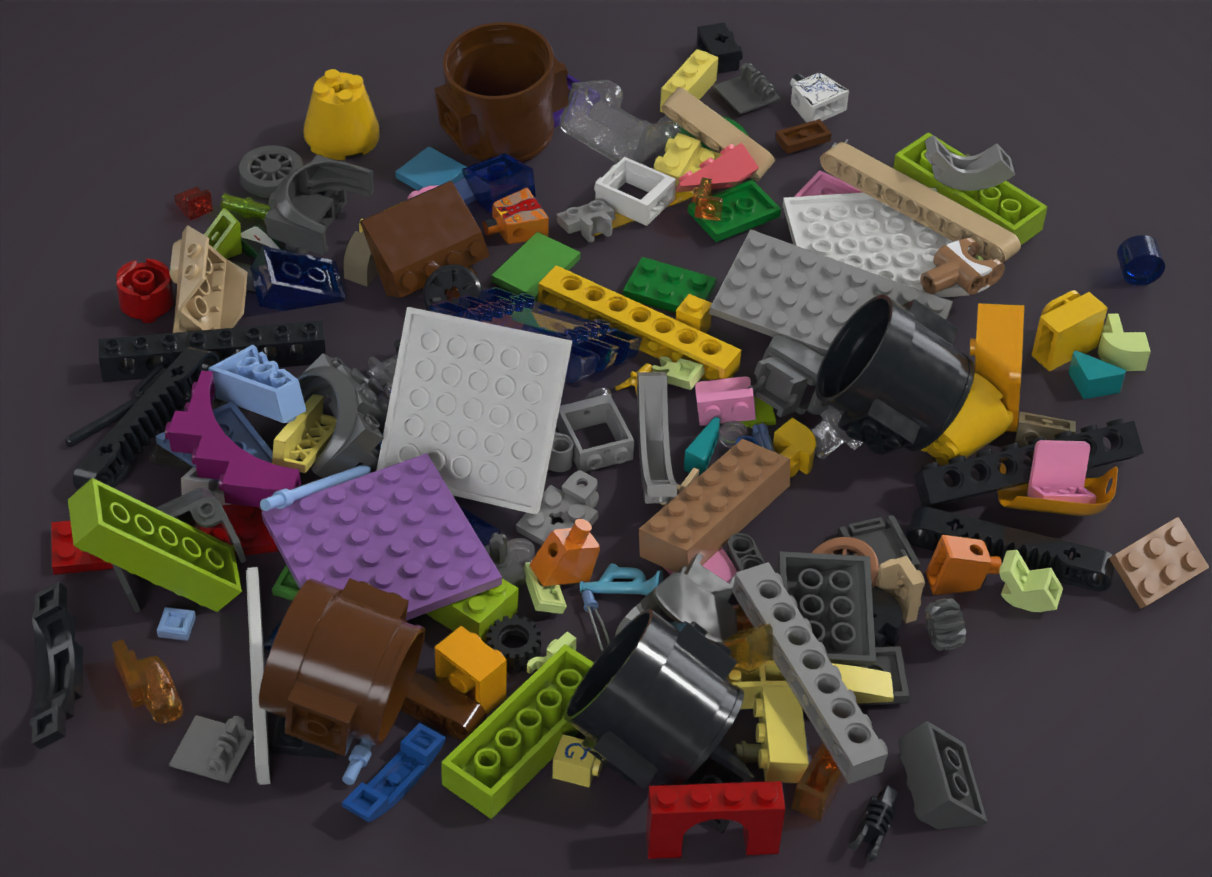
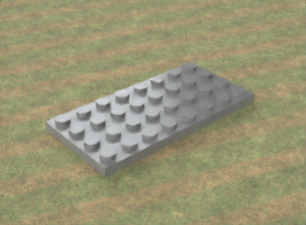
(802, 293)

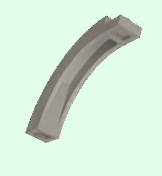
(653, 438)

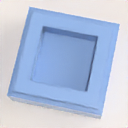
(176, 624)

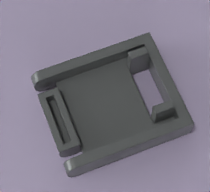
(886, 543)

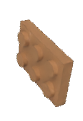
(1159, 562)

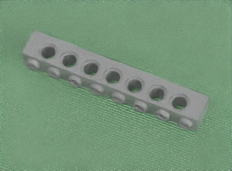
(811, 674)

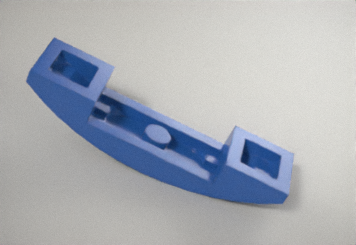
(398, 776)

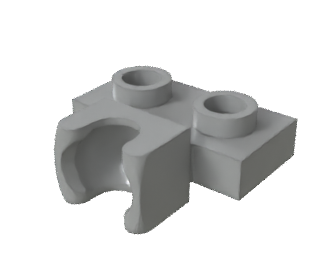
(589, 219)

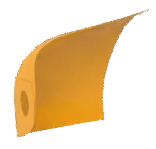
(1017, 497)

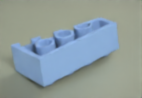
(258, 385)

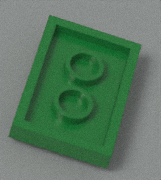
(742, 209)
(666, 285)

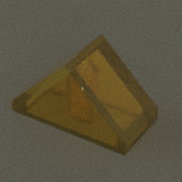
(751, 647)

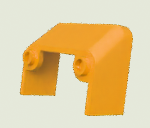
(1000, 352)

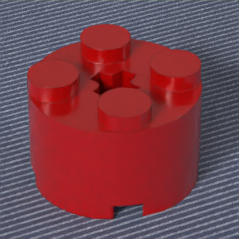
(144, 289)

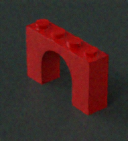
(679, 807)

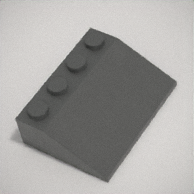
(836, 600)

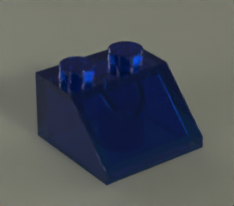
(498, 179)

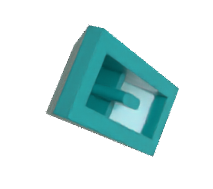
(1094, 376)

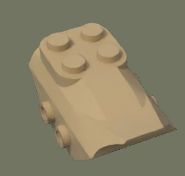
(208, 285)

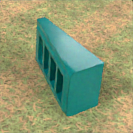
(701, 449)

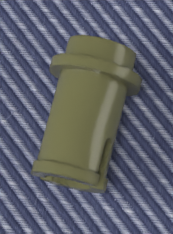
(747, 752)

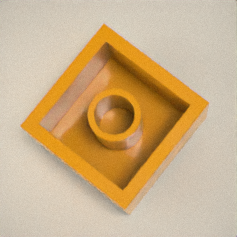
(471, 668)

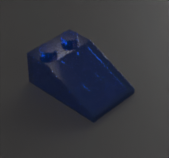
(295, 280)

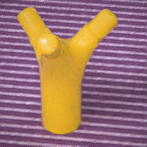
(632, 381)

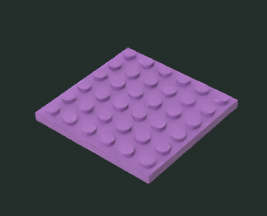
(389, 531)

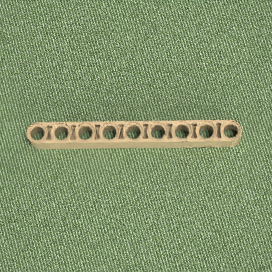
(918, 201)

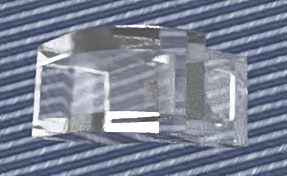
(830, 436)

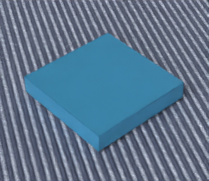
(429, 169)

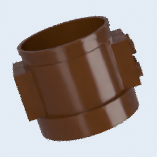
(501, 91)
(341, 664)

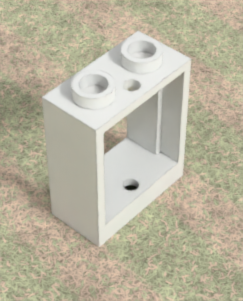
(659, 185)

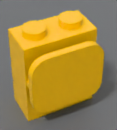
(1066, 326)

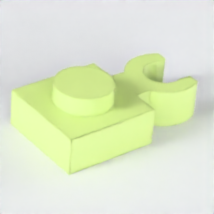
(682, 373)

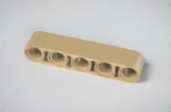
(712, 128)

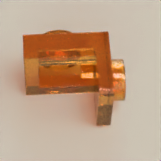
(707, 205)

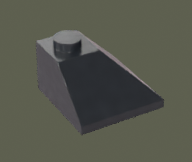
(720, 768)

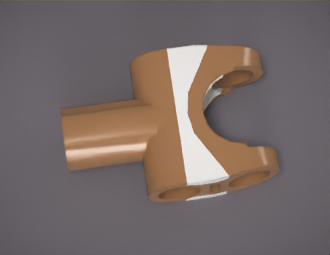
(958, 266)

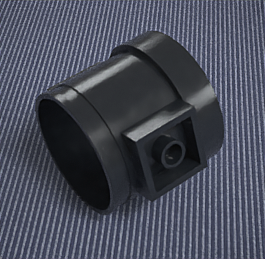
(895, 375)
(656, 701)

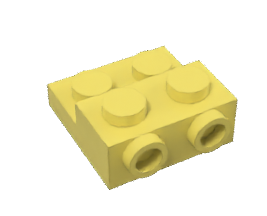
(681, 156)

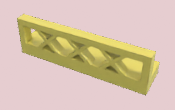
(299, 434)

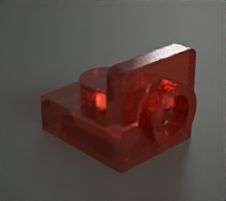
(194, 202)

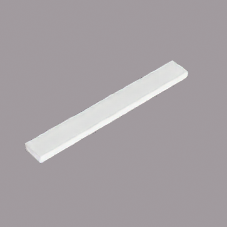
(260, 724)

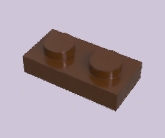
(803, 136)

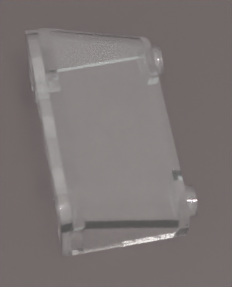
(600, 124)

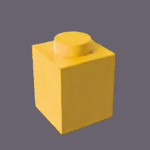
(695, 313)

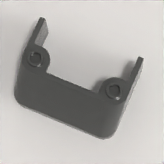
(193, 508)

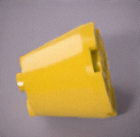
(340, 117)
(975, 426)

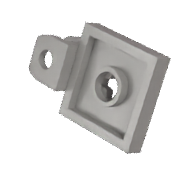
(569, 504)

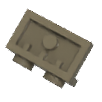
(1035, 426)

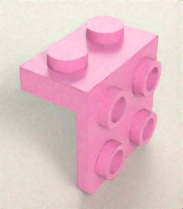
(725, 399)
(1060, 471)

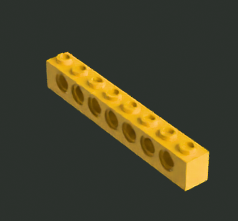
(659, 333)

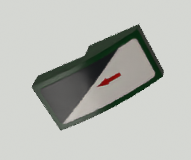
(253, 240)

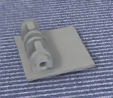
(213, 748)

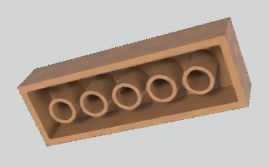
(715, 506)

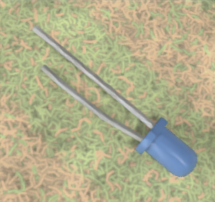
(592, 605)

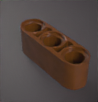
(442, 707)

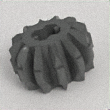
(945, 624)

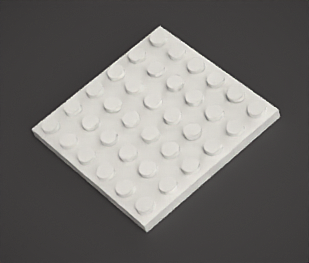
(867, 236)
(477, 405)

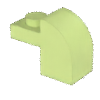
(1122, 348)
(1026, 588)

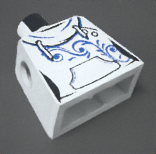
(818, 97)

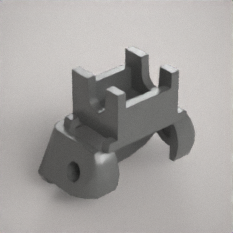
(785, 375)
(697, 597)

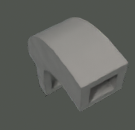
(969, 172)

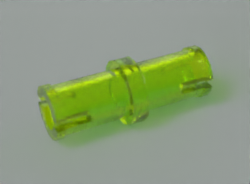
(246, 207)

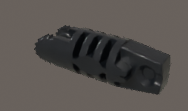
(875, 822)

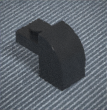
(887, 618)

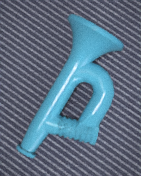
(637, 586)

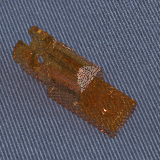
(148, 683)

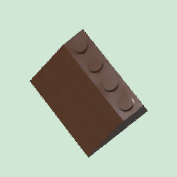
(421, 237)

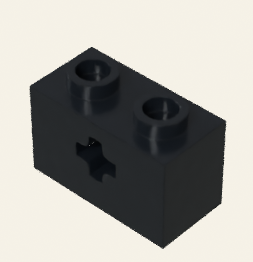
(720, 42)

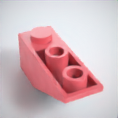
(726, 171)

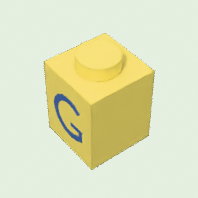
(575, 763)

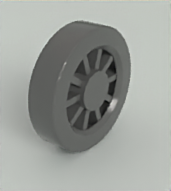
(265, 169)

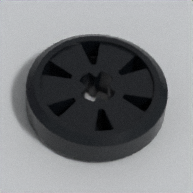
(447, 279)

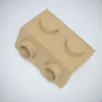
(904, 583)

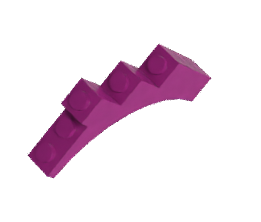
(240, 475)

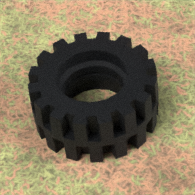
(515, 630)

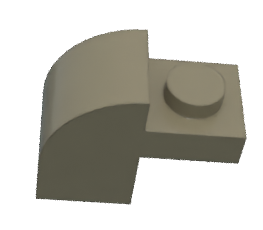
(358, 261)

